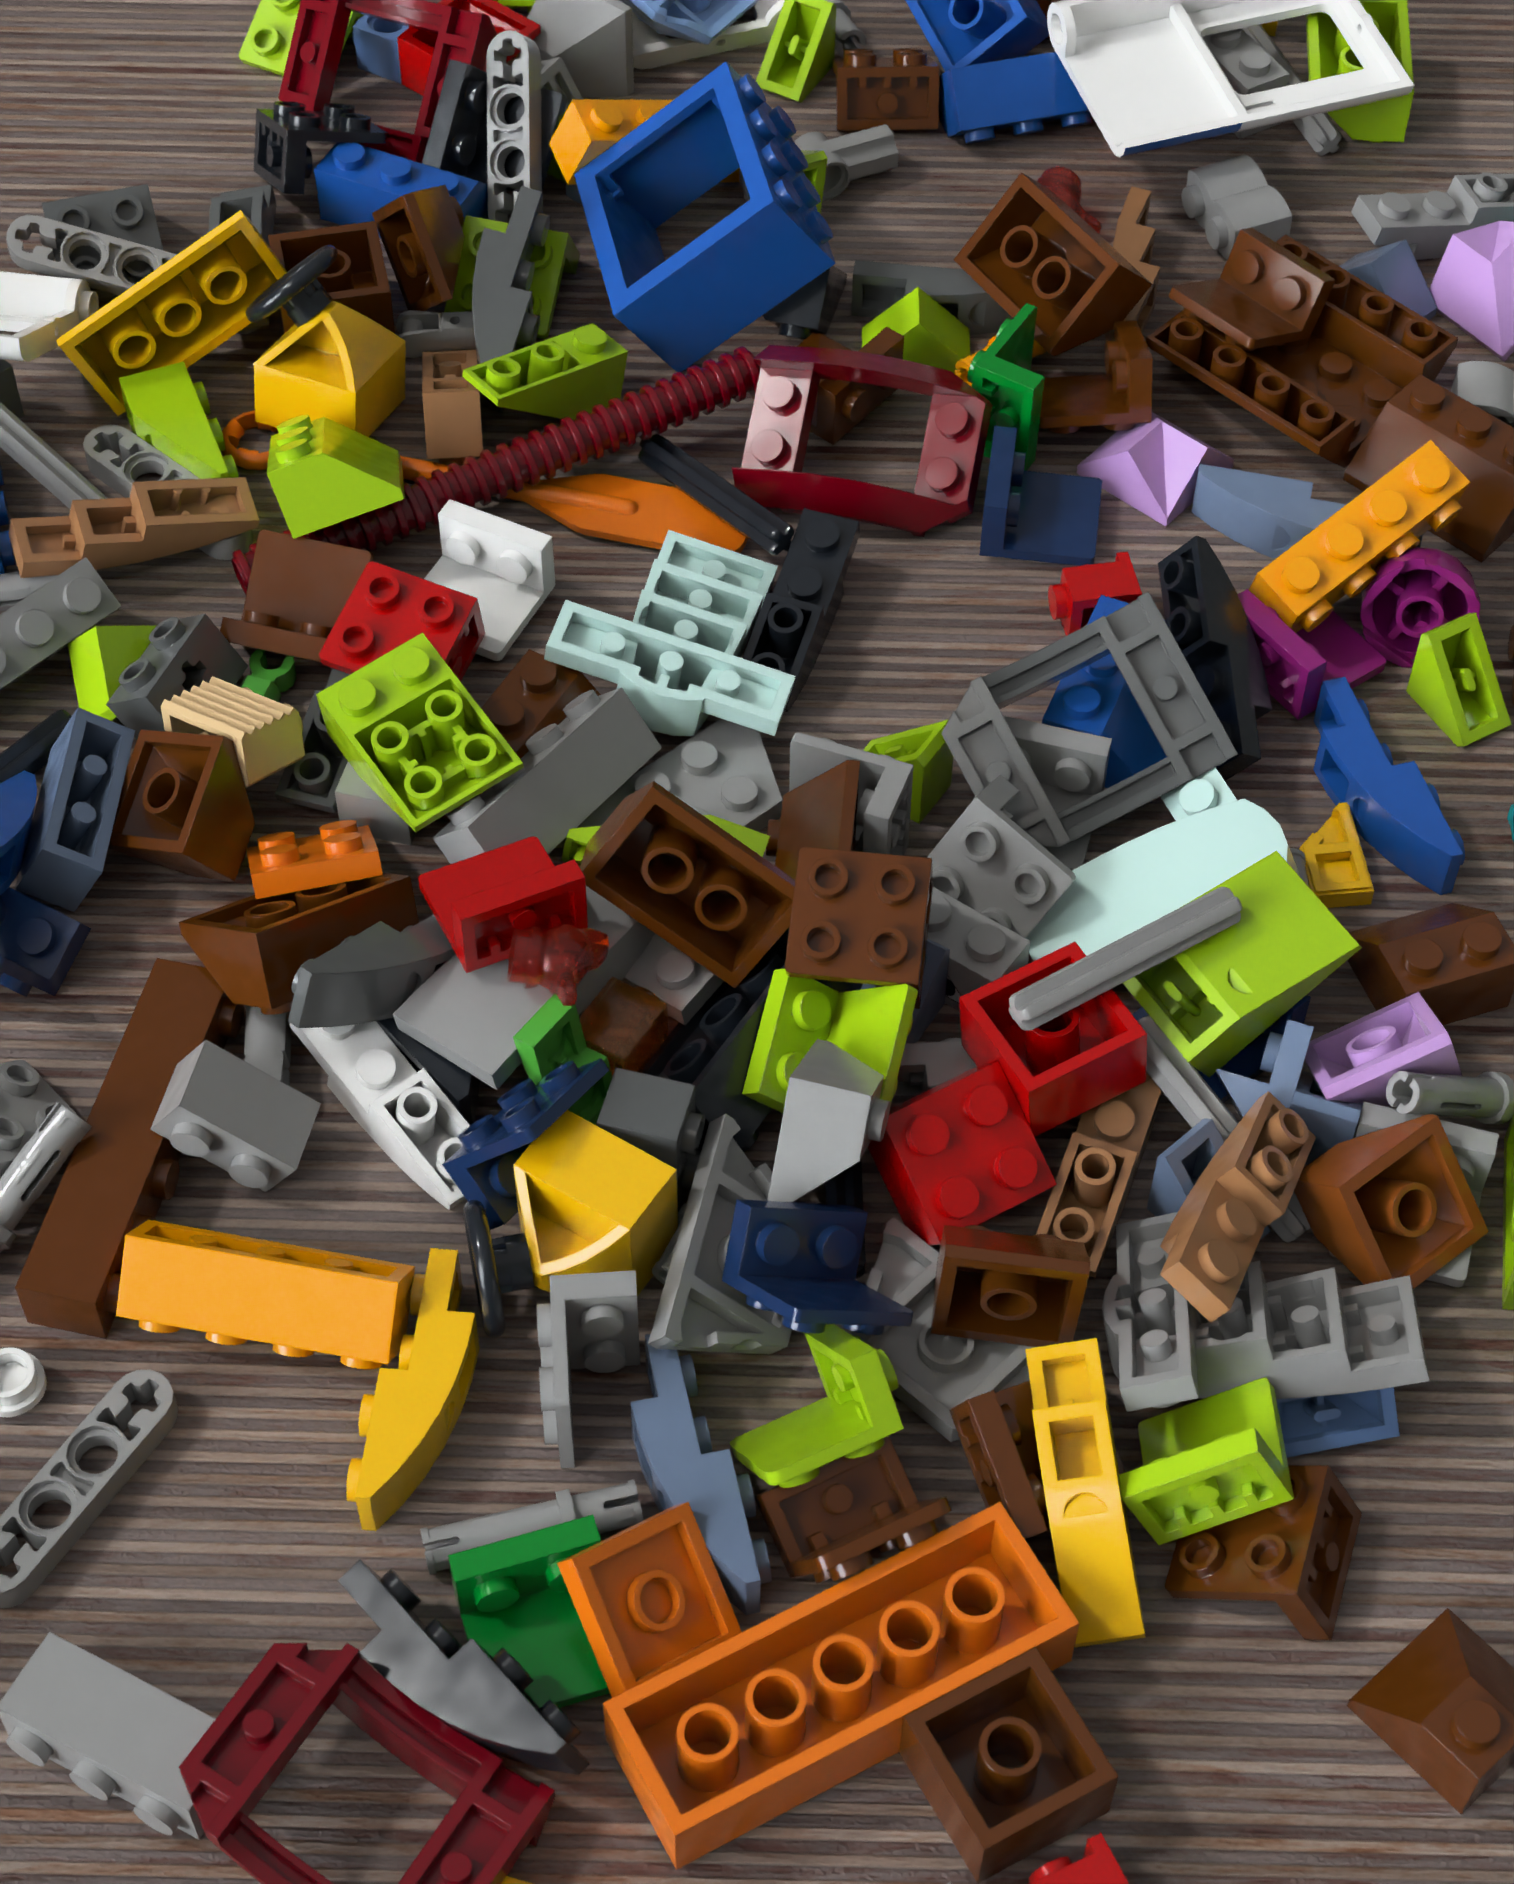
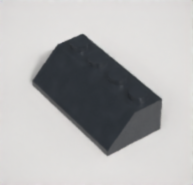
(719, 1044)

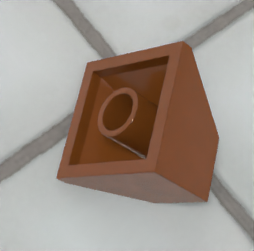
(1391, 1202)

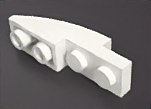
(391, 1102)

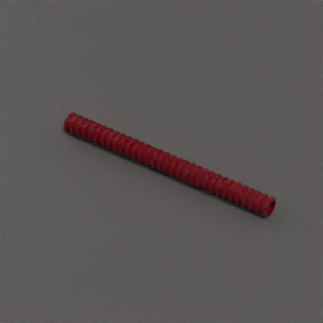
(543, 453)

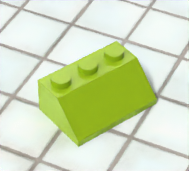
(1332, 56)
(330, 473)

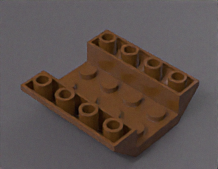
(1323, 386)

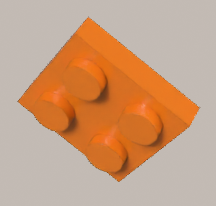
(329, 858)
(649, 1598)

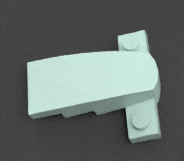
(683, 643)
(1162, 869)

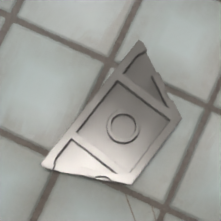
(715, 773)
(695, 1304)
(933, 1368)

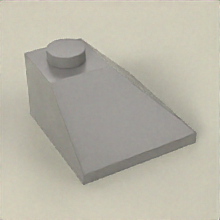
(591, 40)
(826, 1120)

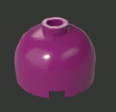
(1412, 598)

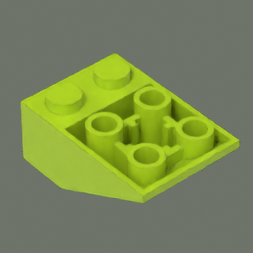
(416, 733)
(1249, 974)

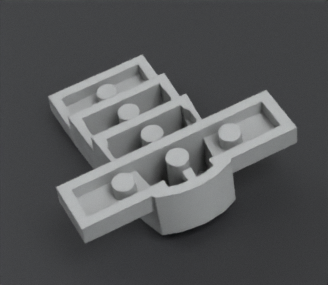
(478, 1012)
(1289, 1330)

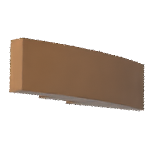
(1135, 243)
(150, 524)

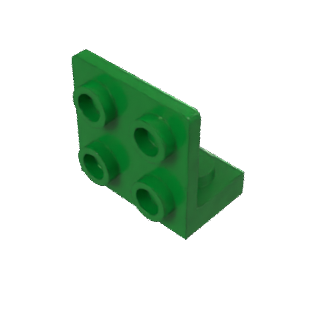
(1007, 381)
(519, 1601)

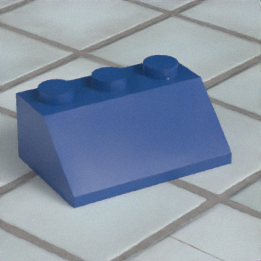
(979, 29)
(1009, 95)
(361, 180)
(1102, 705)

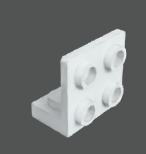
(499, 565)

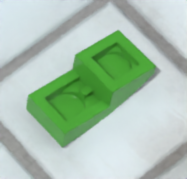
(553, 1039)

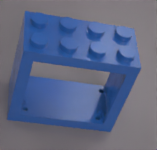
(737, 265)

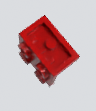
(395, 607)
(502, 891)

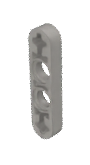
(522, 135)
(105, 276)
(140, 458)
(83, 1491)

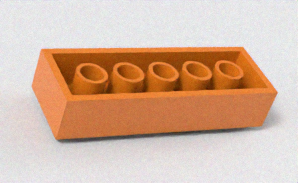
(829, 1682)

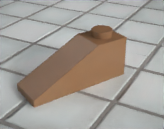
(450, 407)

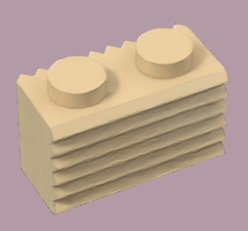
(262, 730)

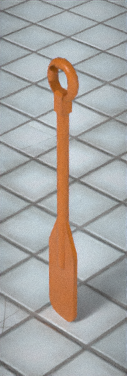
(587, 504)

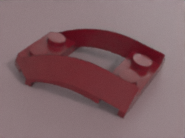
(320, 40)
(782, 426)
(277, 1712)

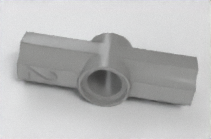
(849, 156)

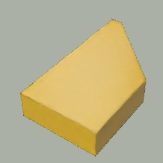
(1337, 862)

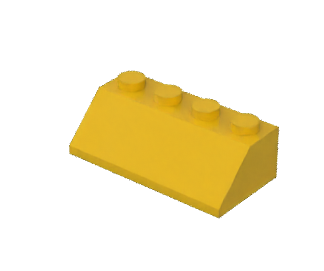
(175, 310)

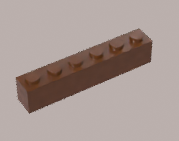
(120, 1164)

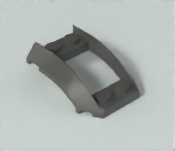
(1158, 681)

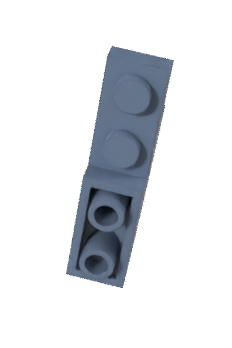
(1259, 508)
(682, 1468)

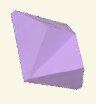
(1477, 285)
(1152, 467)
(1363, 1055)

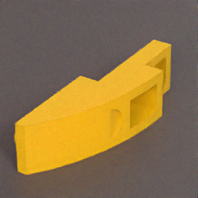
(421, 1400)
(1084, 1491)

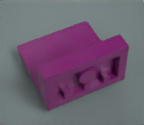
(1302, 660)

